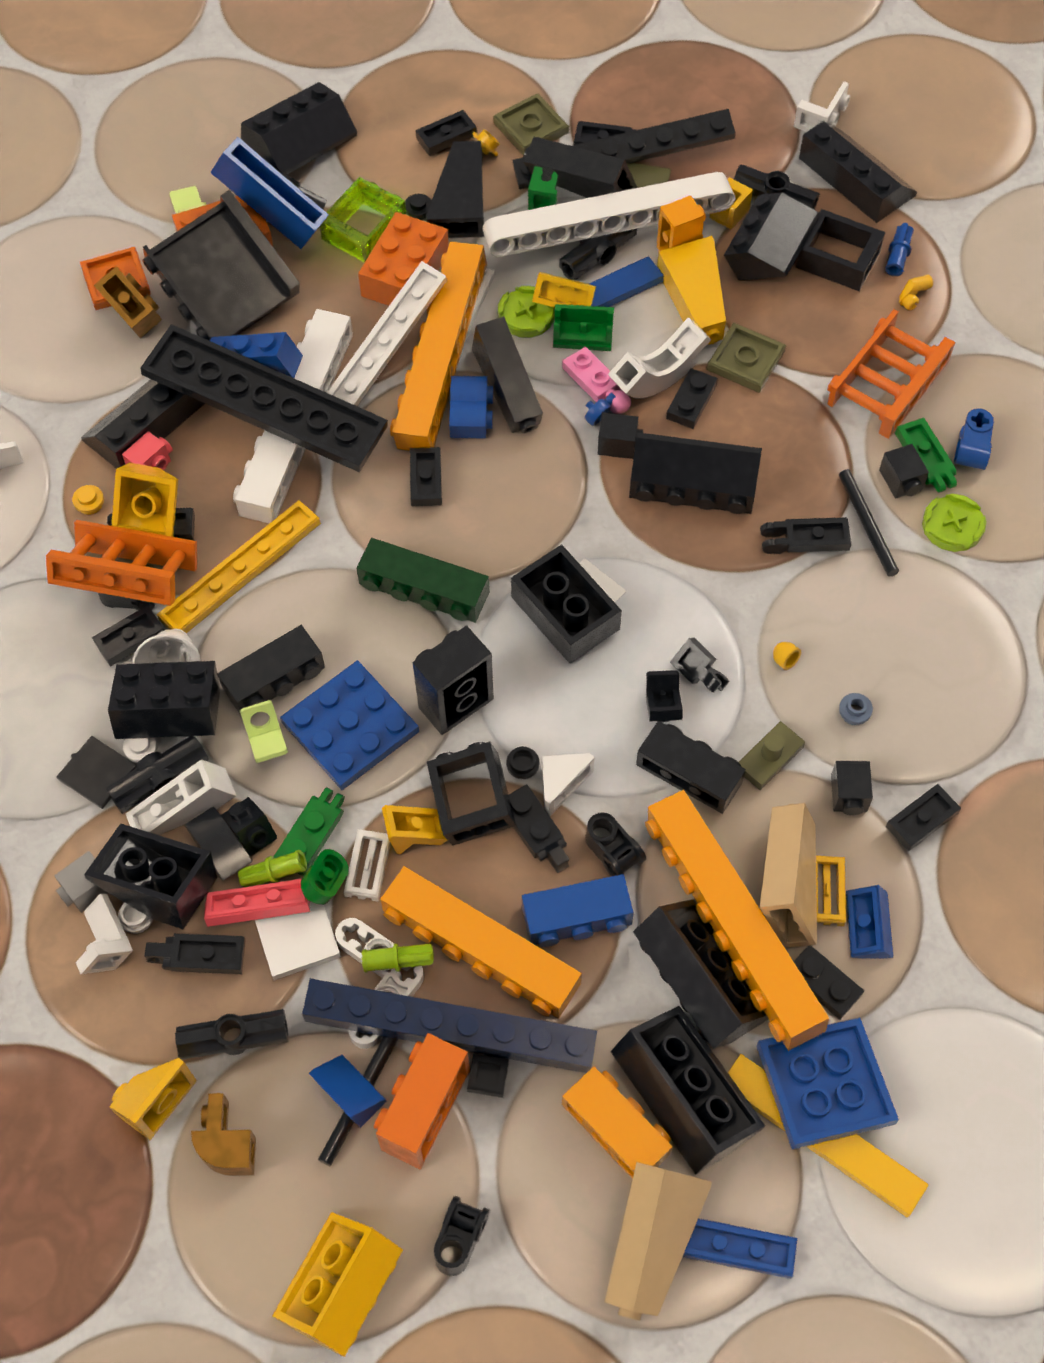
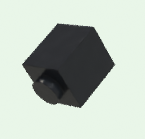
(618, 435)
(903, 471)
(851, 787)

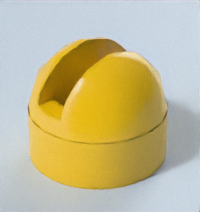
(786, 655)

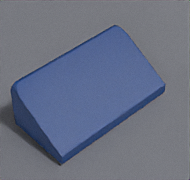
(869, 923)
(348, 1089)

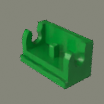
(542, 192)
(583, 327)

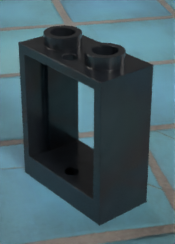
(836, 268)
(478, 822)

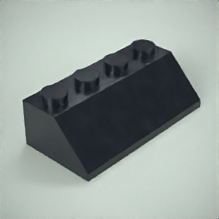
(299, 128)
(854, 171)
(148, 409)
(694, 473)
(699, 972)
(687, 1088)

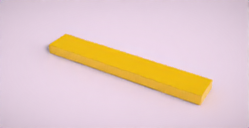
(239, 568)
(848, 1154)

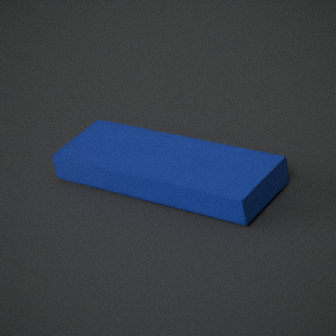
(626, 282)
(742, 1248)

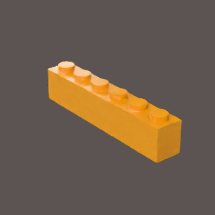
(481, 943)

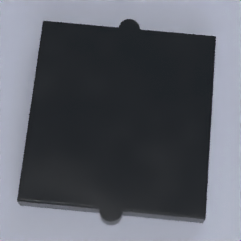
(95, 769)

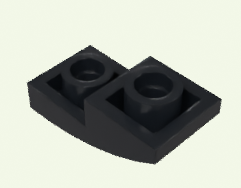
(214, 835)

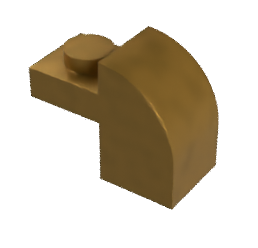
(223, 1149)

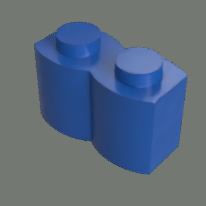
(469, 407)

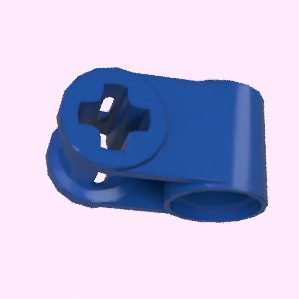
(975, 440)

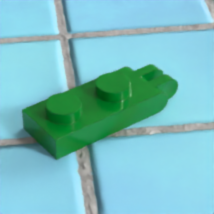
(931, 452)
(313, 827)

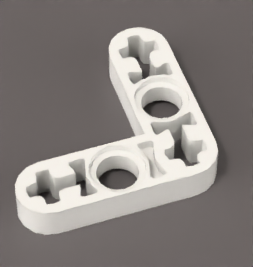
(390, 982)

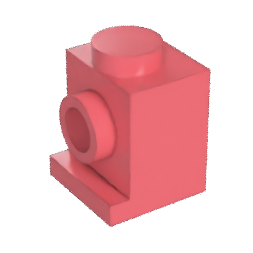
(149, 451)

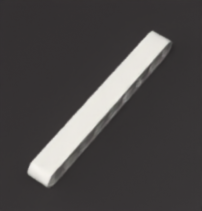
(601, 214)

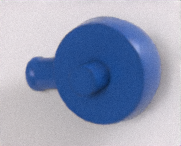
(595, 410)

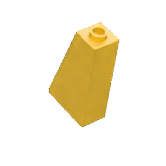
(695, 284)

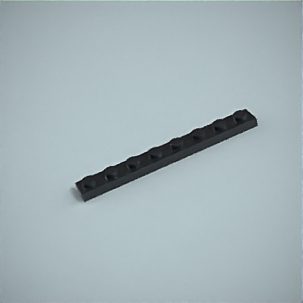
(653, 141)

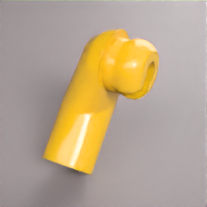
(913, 286)

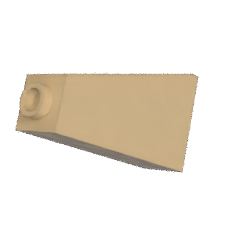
(790, 876)
(653, 1238)

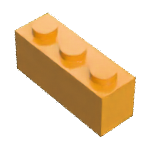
(616, 1121)

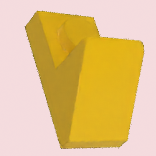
(412, 826)

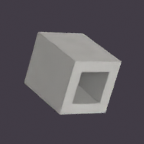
(74, 885)

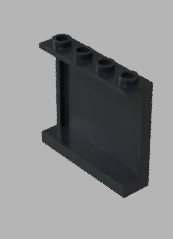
(222, 271)

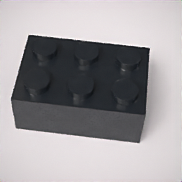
(566, 603)
(453, 679)
(164, 699)

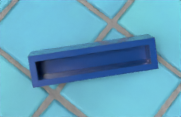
(269, 193)

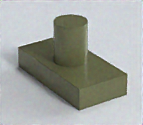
(771, 755)

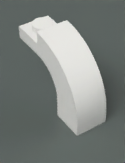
(664, 367)

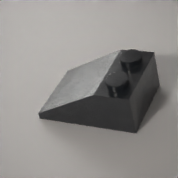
(154, 874)

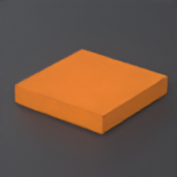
(125, 260)

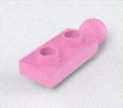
(594, 379)

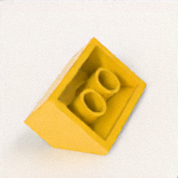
(338, 1283)

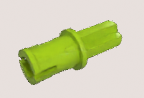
(273, 869)
(397, 957)

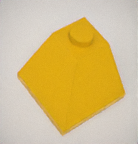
(144, 499)
(152, 1096)

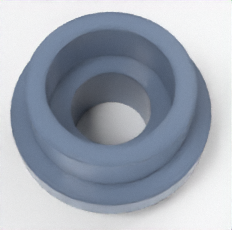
(853, 716)

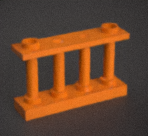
(905, 395)
(121, 578)

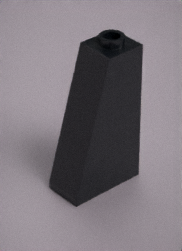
(579, 169)
(459, 192)
(505, 371)

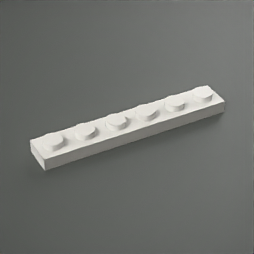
(388, 334)

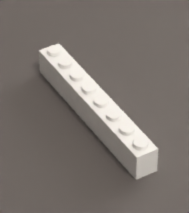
(275, 458)

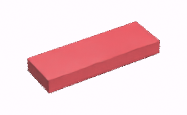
(255, 903)

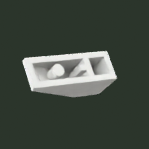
(183, 799)

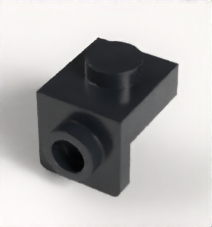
(663, 696)
(249, 826)

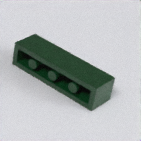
(423, 580)

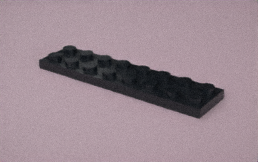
(264, 397)

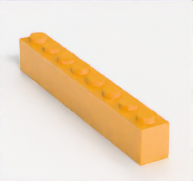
(439, 348)
(737, 921)

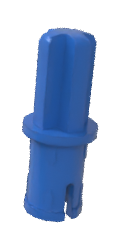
(899, 250)

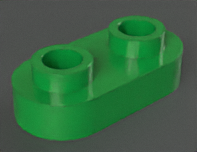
(324, 877)

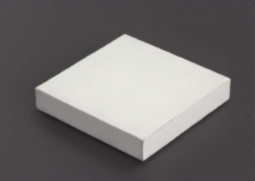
(297, 941)

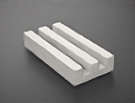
(363, 892)

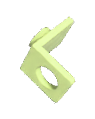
(185, 199)
(267, 739)

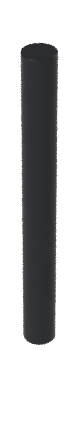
(868, 523)
(345, 1122)

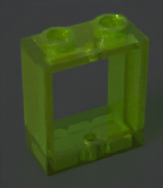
(348, 239)

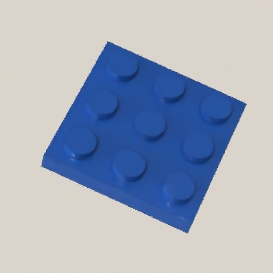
(349, 724)
(828, 1085)

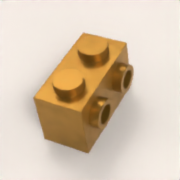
(124, 297)

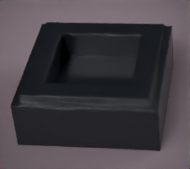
(488, 1075)

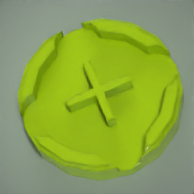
(524, 316)
(954, 522)

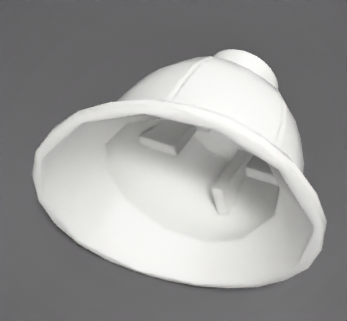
(167, 647)

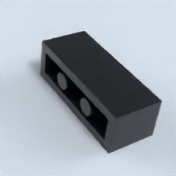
(272, 669)
(690, 766)

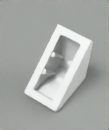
(563, 776)

